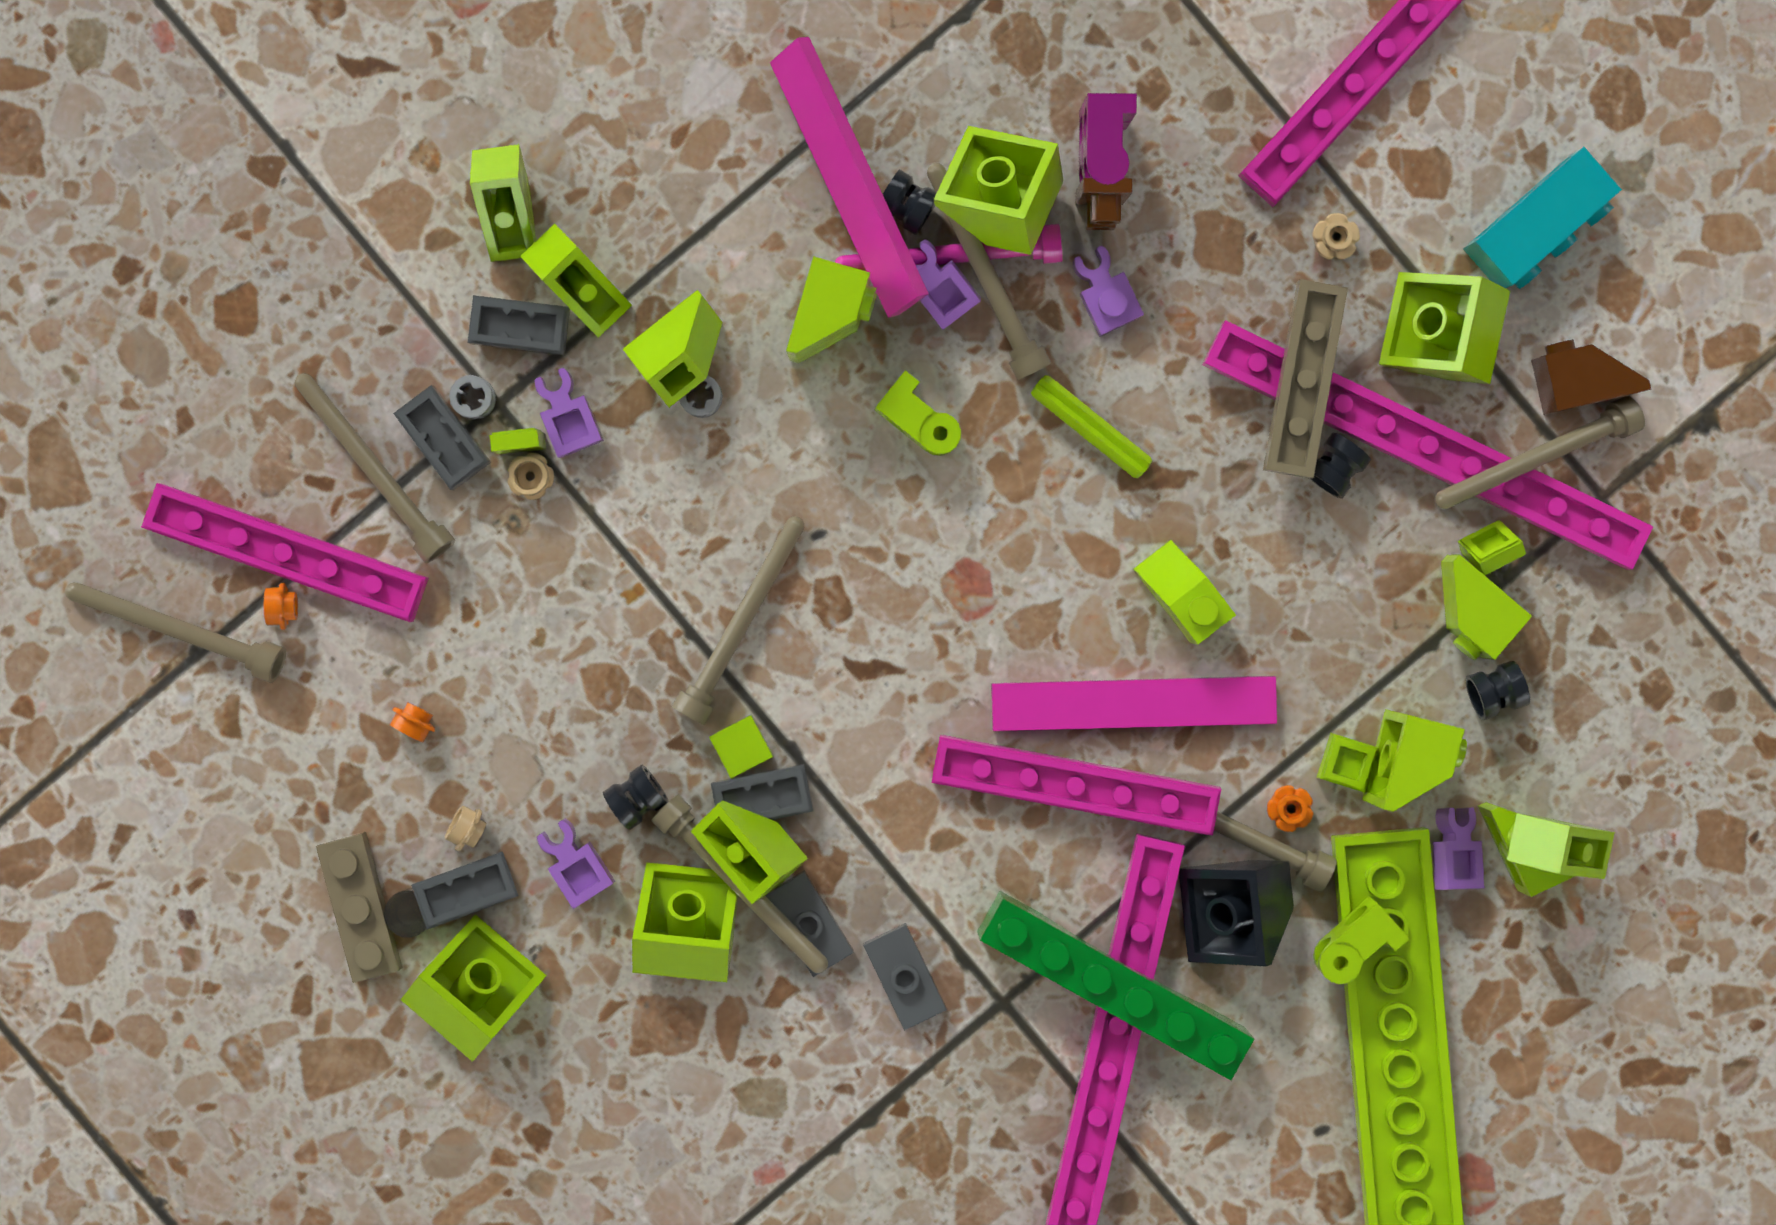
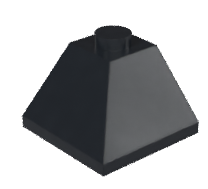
(1236, 911)

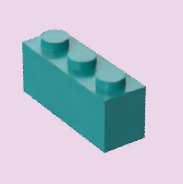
(1544, 220)

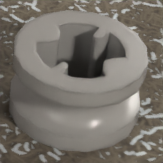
(711, 405)
(467, 410)

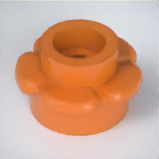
(280, 606)
(412, 721)
(1278, 808)

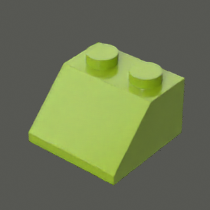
(1001, 187)
(829, 308)
(1445, 326)
(1412, 759)
(684, 924)
(473, 987)

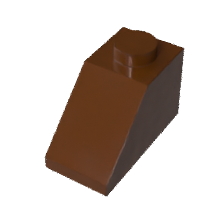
(1582, 376)

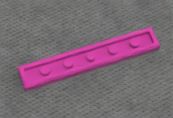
(1343, 96)
(848, 177)
(284, 552)
(1134, 703)
(1076, 785)

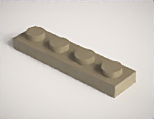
(1305, 379)

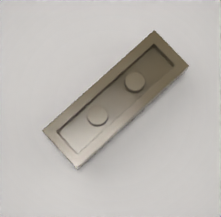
(358, 907)

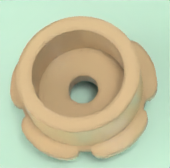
(1336, 249)
(517, 476)
(465, 828)

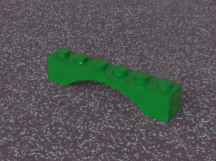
(1115, 986)

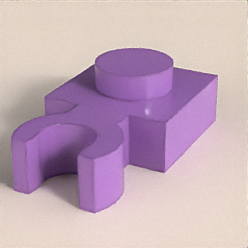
(947, 287)
(1109, 299)
(570, 420)
(1457, 858)
(578, 871)

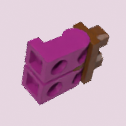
(1103, 158)

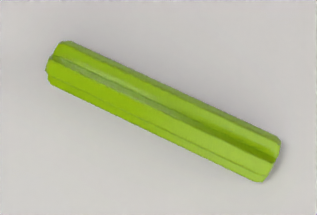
(1091, 426)

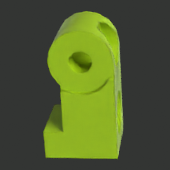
(928, 429)
(1354, 940)

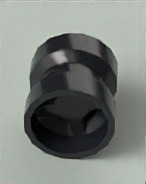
(919, 202)
(1339, 464)
(1497, 690)
(635, 797)

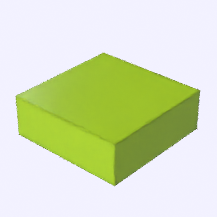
(517, 441)
(1491, 547)
(741, 746)
(1347, 762)

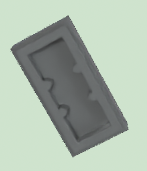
(518, 325)
(442, 437)
(768, 793)
(464, 890)
(810, 915)
(904, 976)

